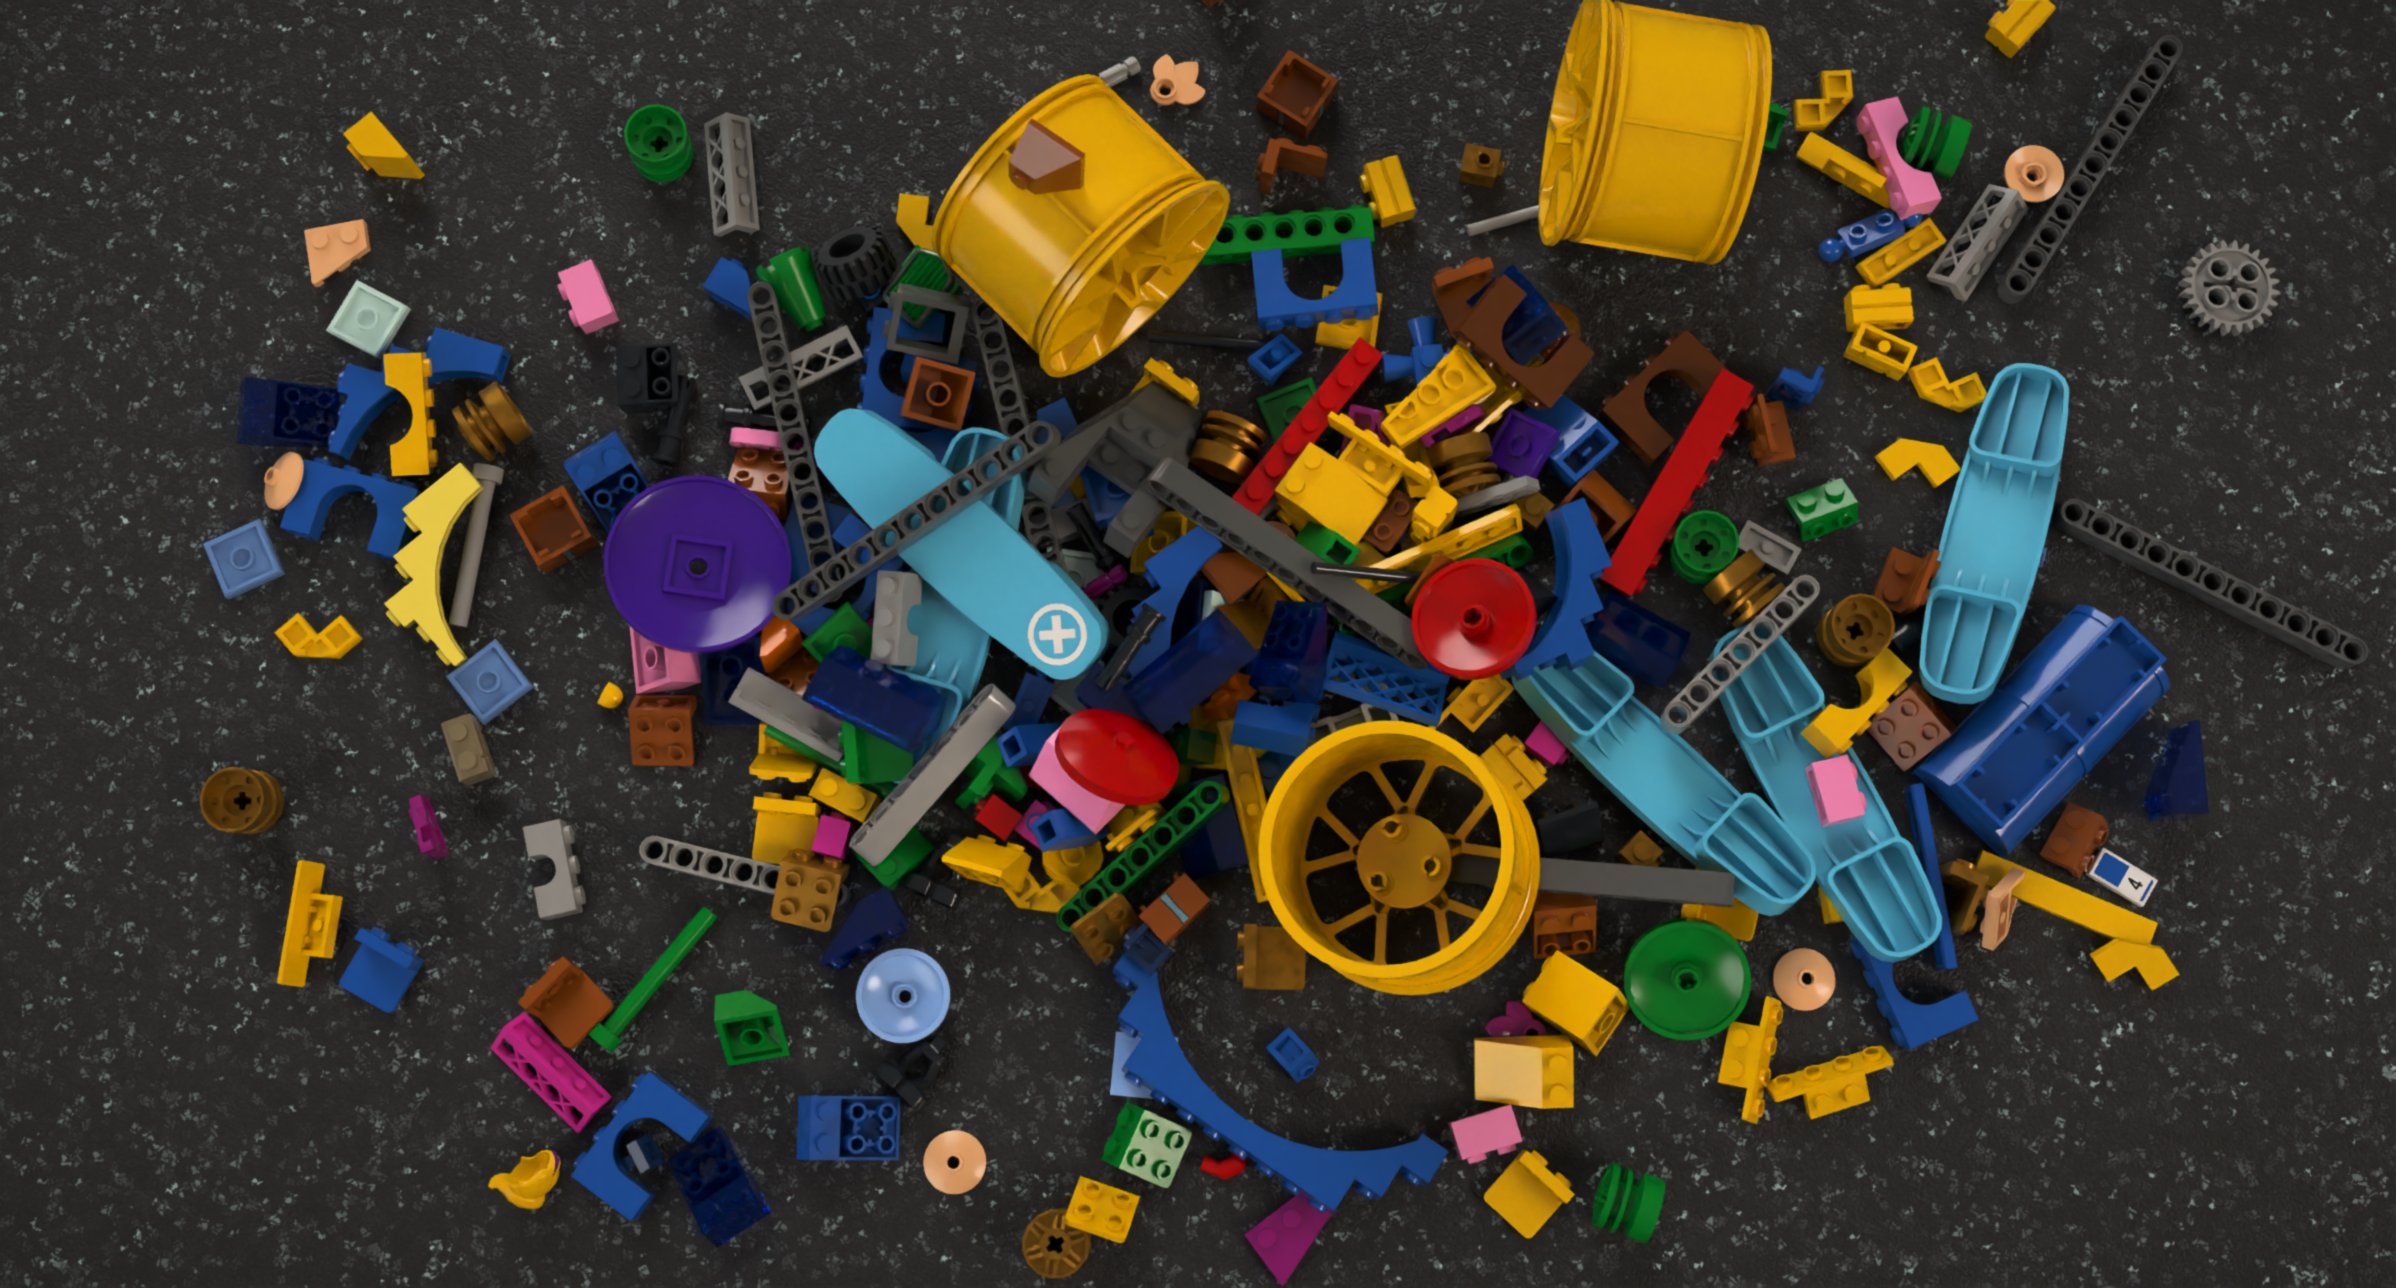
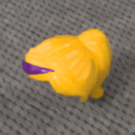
(529, 1180)

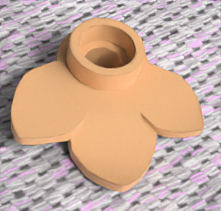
(1178, 79)

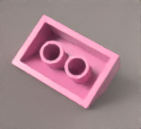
(662, 668)
(1085, 806)

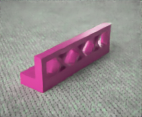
(552, 1067)

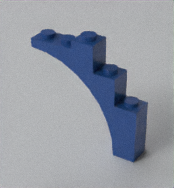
(368, 396)
(1579, 560)
(1171, 572)

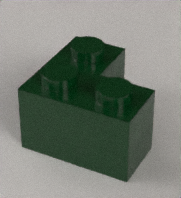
(1191, 748)

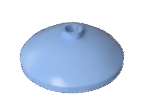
(880, 993)

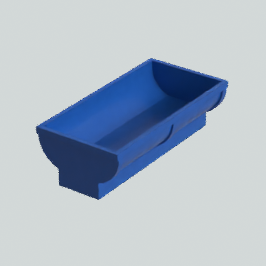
(2045, 726)

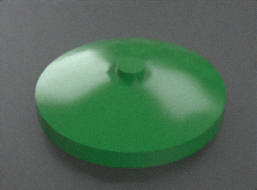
(1687, 978)

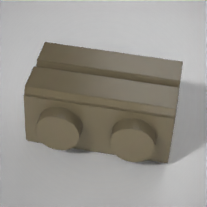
(468, 749)

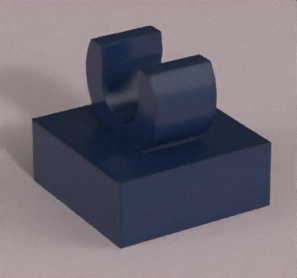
(643, 1155)

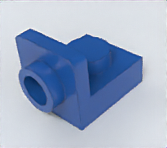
(1293, 1055)

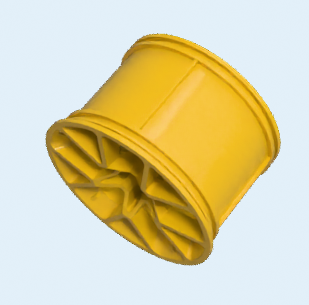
(1654, 131)
(1084, 262)
(1400, 858)

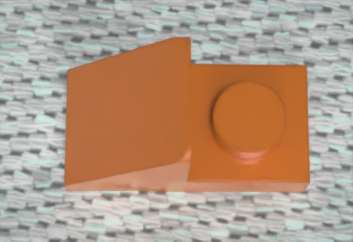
(1225, 701)

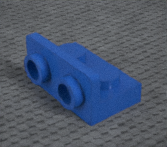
(1794, 388)

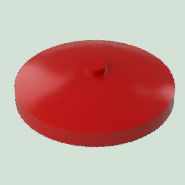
(1474, 619)
(1116, 757)

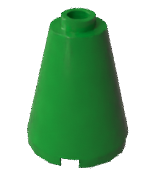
(796, 287)

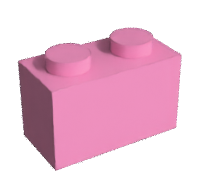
(587, 296)
(1835, 790)
(1485, 1133)

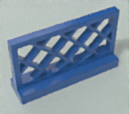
(1377, 666)

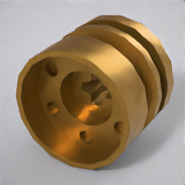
(491, 421)
(1227, 445)
(1463, 462)
(1743, 588)
(1869, 624)
(225, 796)
(1054, 1263)

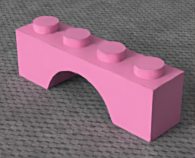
(1908, 188)

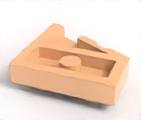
(335, 247)
(1999, 909)

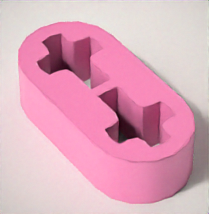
(755, 439)

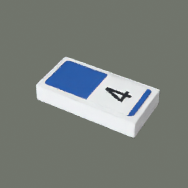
(2122, 877)

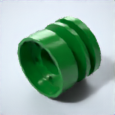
(654, 129)
(1935, 142)
(1715, 535)
(1623, 1201)

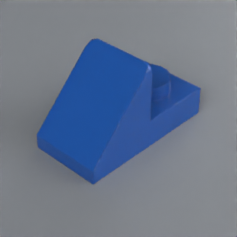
(1274, 359)

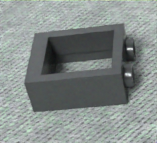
(932, 299)

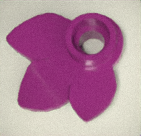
(1515, 1023)

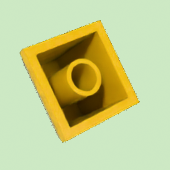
(1576, 1002)

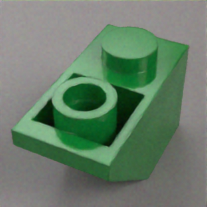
(1327, 544)

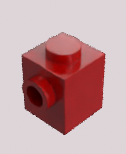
(998, 815)

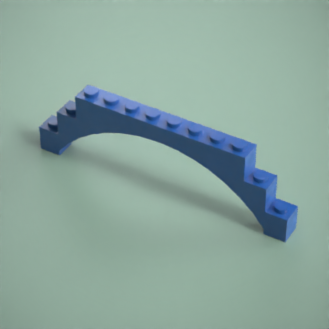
(1307, 1170)

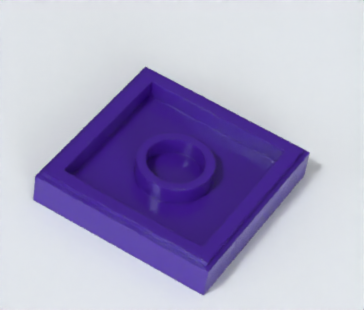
(1522, 444)

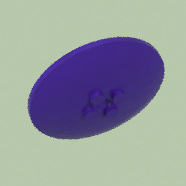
(688, 523)

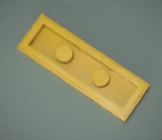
(1900, 254)

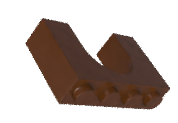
(1483, 335)
(1627, 414)

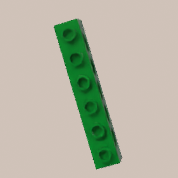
(1299, 243)

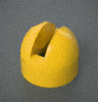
(611, 696)

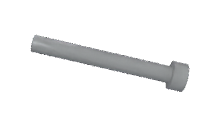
(488, 477)

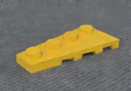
(1445, 392)

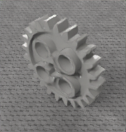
(2230, 263)

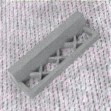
(735, 171)
(1985, 241)
(802, 356)
(788, 713)

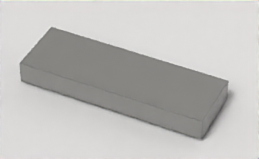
(1496, 495)

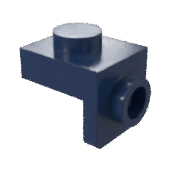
(1145, 948)

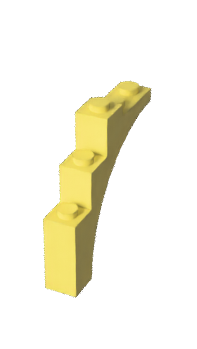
(420, 601)

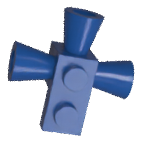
(1422, 357)

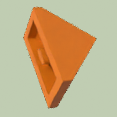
(778, 643)

